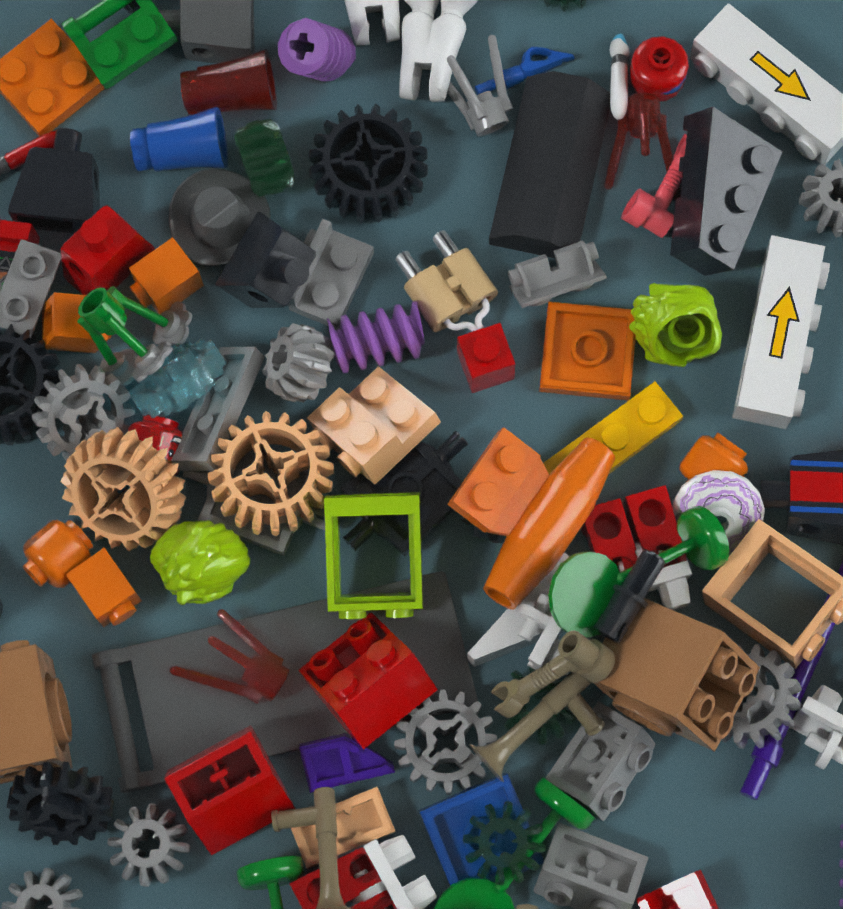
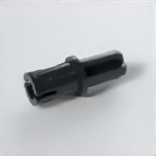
(629, 596)

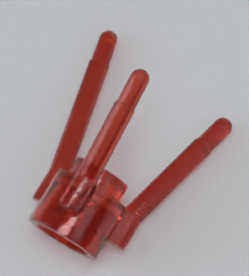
(643, 122)
(262, 675)

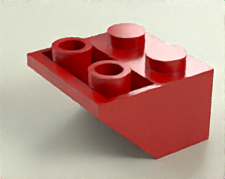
(368, 679)
(228, 790)

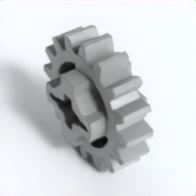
(75, 397)
(767, 703)
(429, 727)

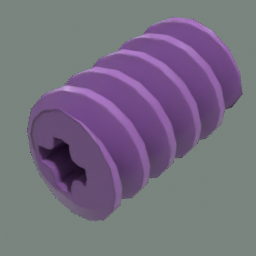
(316, 50)
(377, 337)

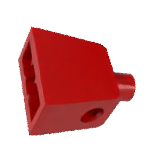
(102, 252)

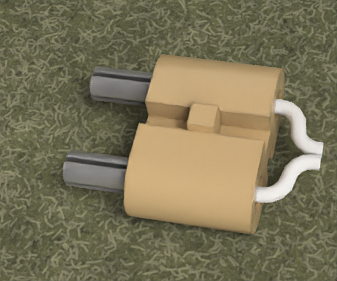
(450, 288)

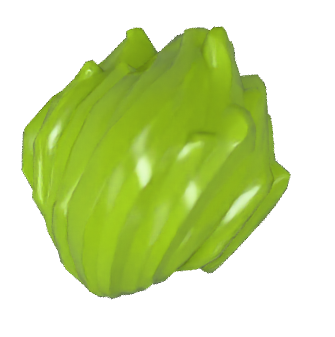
(676, 324)
(199, 561)

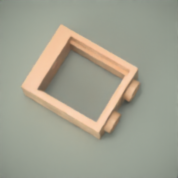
(743, 562)

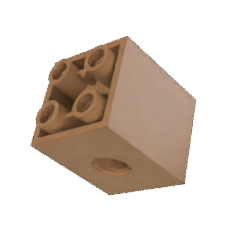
(678, 676)
(32, 711)

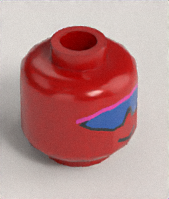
(659, 67)

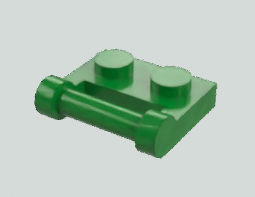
(124, 45)

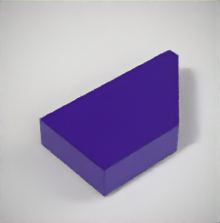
(340, 761)

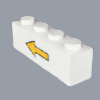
(772, 83)
(780, 331)

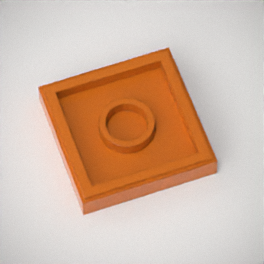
(588, 351)

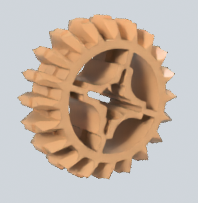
(285, 464)
(107, 465)

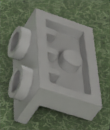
(332, 275)
(602, 766)
(589, 872)

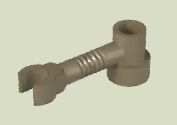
(577, 654)

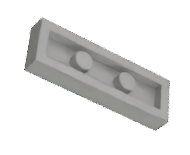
(218, 409)

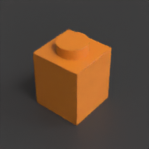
(164, 277)
(61, 325)
(104, 589)

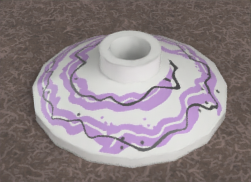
(723, 495)

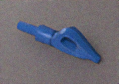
(517, 74)

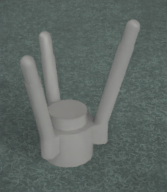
(482, 111)

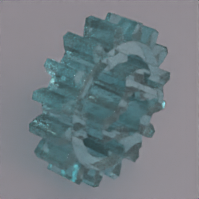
(180, 380)

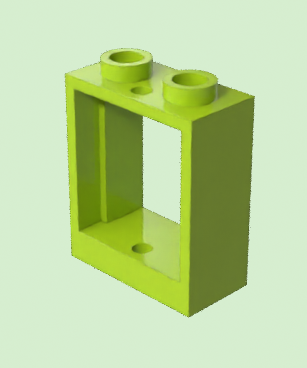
(356, 605)

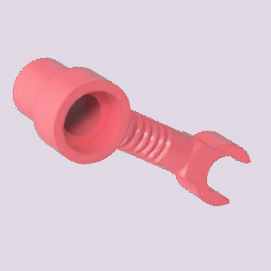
(652, 210)

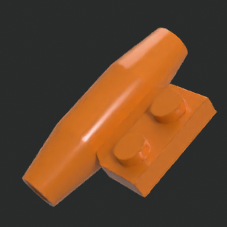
(535, 510)

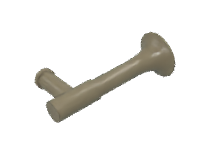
(564, 694)
(324, 818)

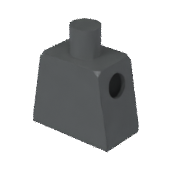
(213, 29)

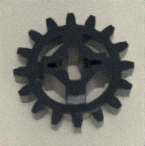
(60, 803)

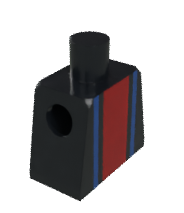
(810, 496)

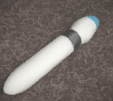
(619, 76)

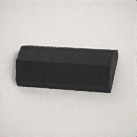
(551, 164)

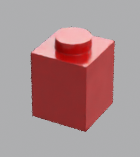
(486, 357)

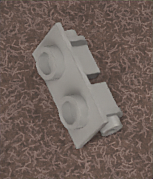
(576, 270)
(27, 286)

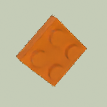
(47, 78)

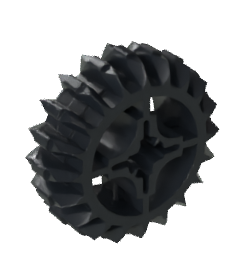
(386, 159)
(15, 353)

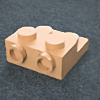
(373, 425)

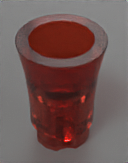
(231, 85)

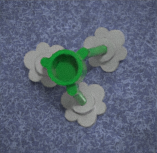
(104, 313)

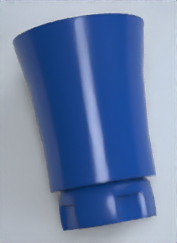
(181, 143)

